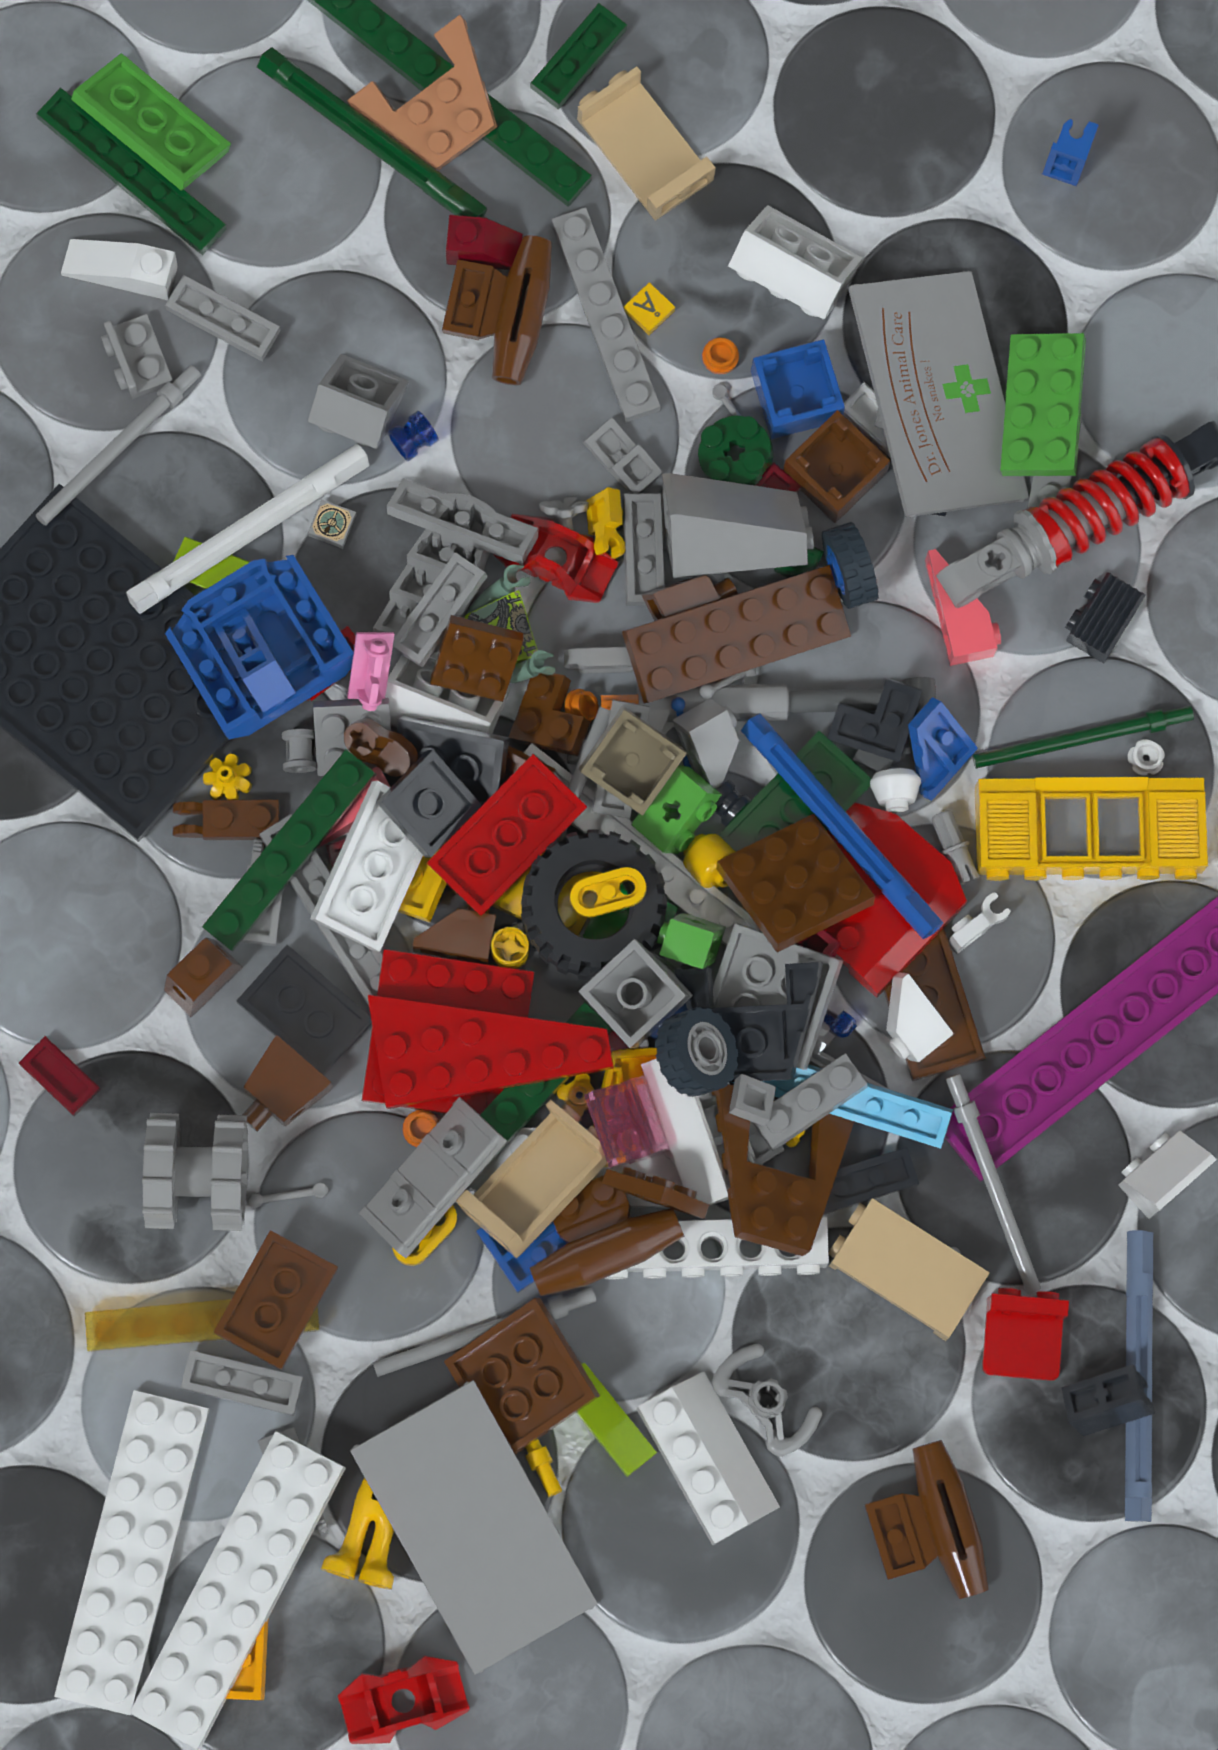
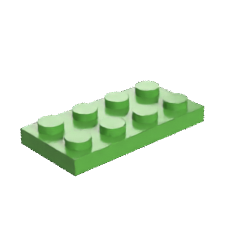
(151, 121)
(1043, 404)

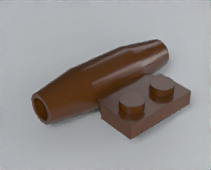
(504, 307)
(602, 1239)
(934, 1524)

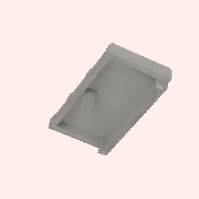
(433, 1177)

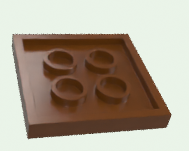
(795, 883)
(525, 1374)

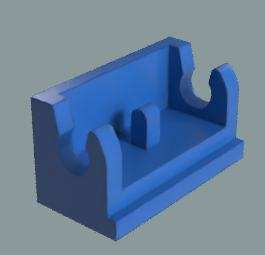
(1069, 154)

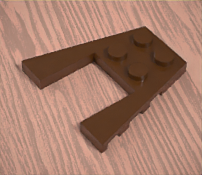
(774, 1204)

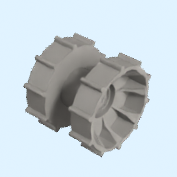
(195, 1171)

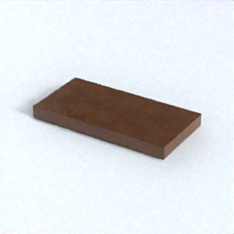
(940, 982)

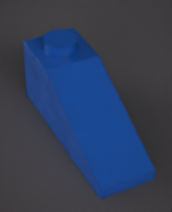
(254, 660)

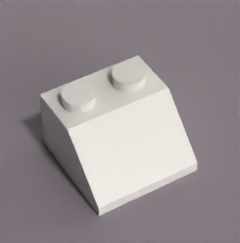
(1165, 1172)

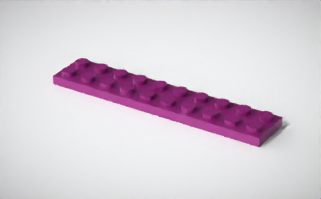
(1094, 1041)

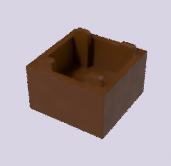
(836, 466)

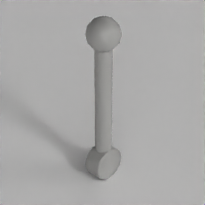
(720, 393)
(707, 690)
(319, 1191)

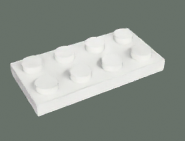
(368, 876)

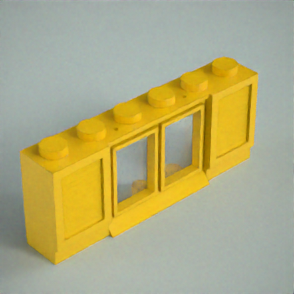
(1090, 827)

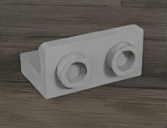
(138, 356)

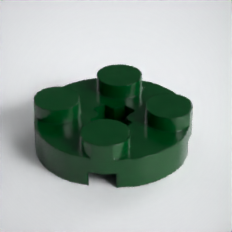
(731, 431)

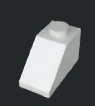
(913, 1021)

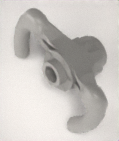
(726, 1387)

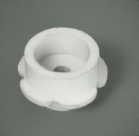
(1149, 748)

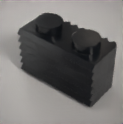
(1105, 616)

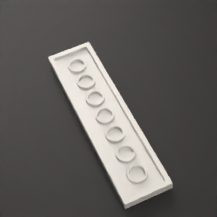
(132, 1553)
(237, 1590)

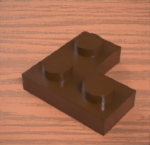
(541, 720)

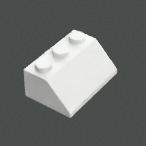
(794, 262)
(415, 697)

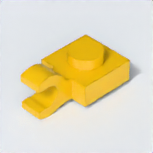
(603, 518)

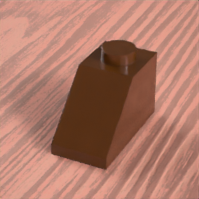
(459, 937)

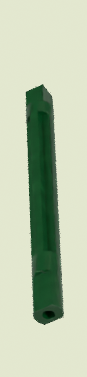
(369, 135)

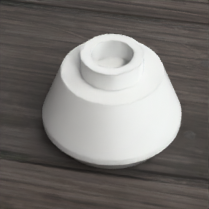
(895, 788)

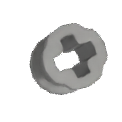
(299, 751)

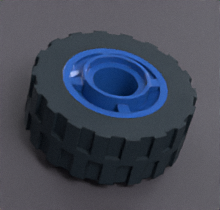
(850, 565)

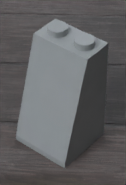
(732, 526)

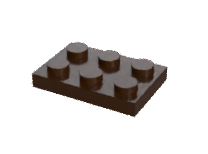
(275, 1300)

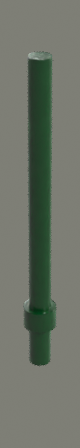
(1153, 721)

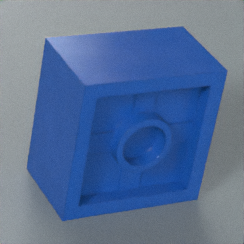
(796, 388)

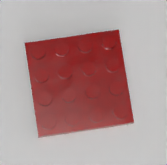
(452, 985)

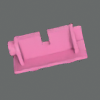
(370, 668)

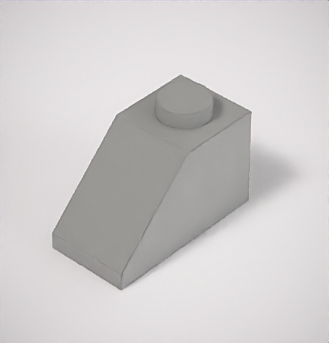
(708, 739)

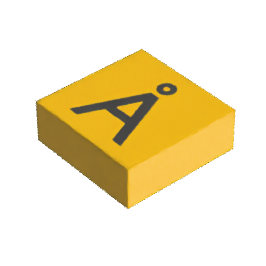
(649, 308)

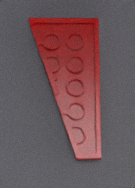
(454, 1052)

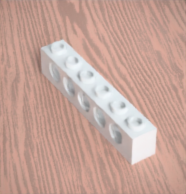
(731, 1261)

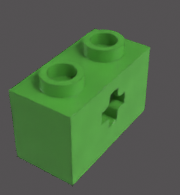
(662, 821)
(691, 940)

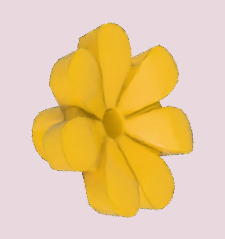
(232, 782)

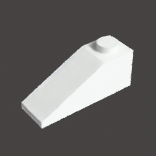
(122, 266)

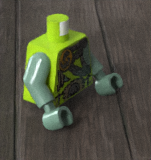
(505, 609)

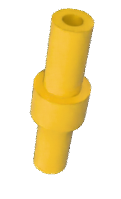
(539, 1460)

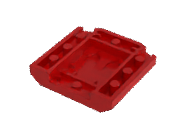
(879, 939)

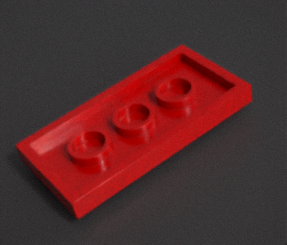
(506, 834)

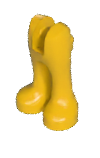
(346, 1560)

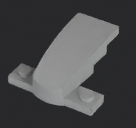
(451, 525)

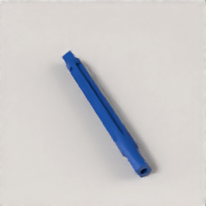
(842, 827)

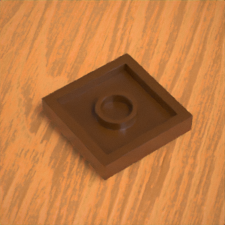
(476, 658)
(656, 1190)

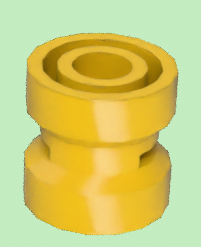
(510, 941)

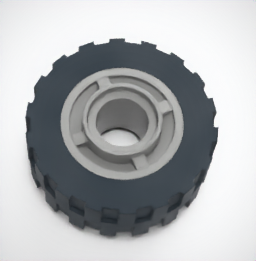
(696, 1052)

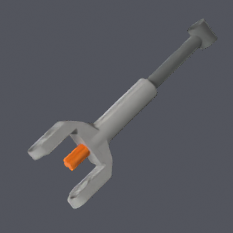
(745, 700)

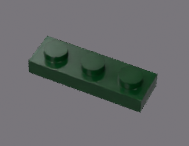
(578, 56)

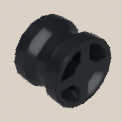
(730, 802)

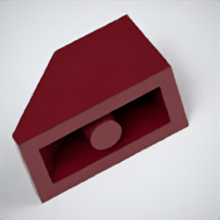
(481, 242)

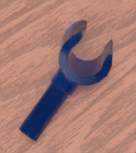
(842, 1025)

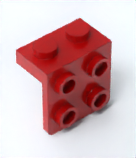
(1023, 1334)

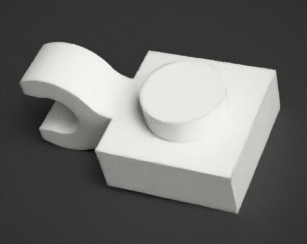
(970, 929)

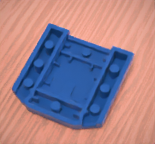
(292, 624)

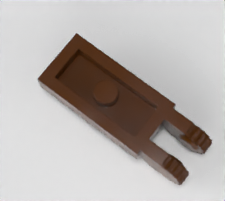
(227, 819)

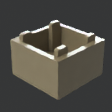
(632, 760)

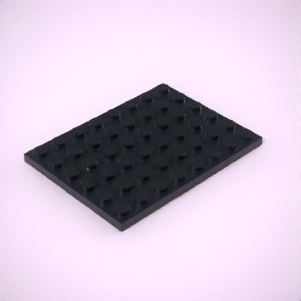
(93, 678)

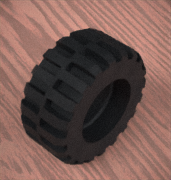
(580, 855)

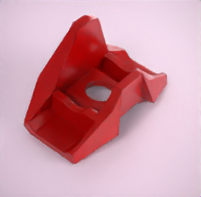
(581, 576)
(369, 1706)

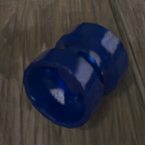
(413, 435)

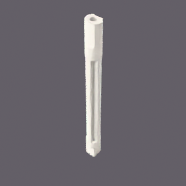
(248, 528)

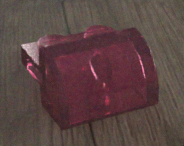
(627, 1122)

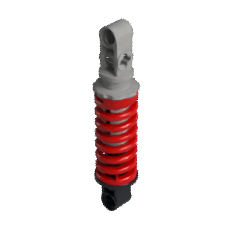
(1085, 511)

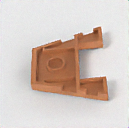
(443, 116)

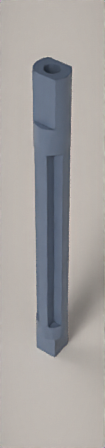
(1139, 1353)

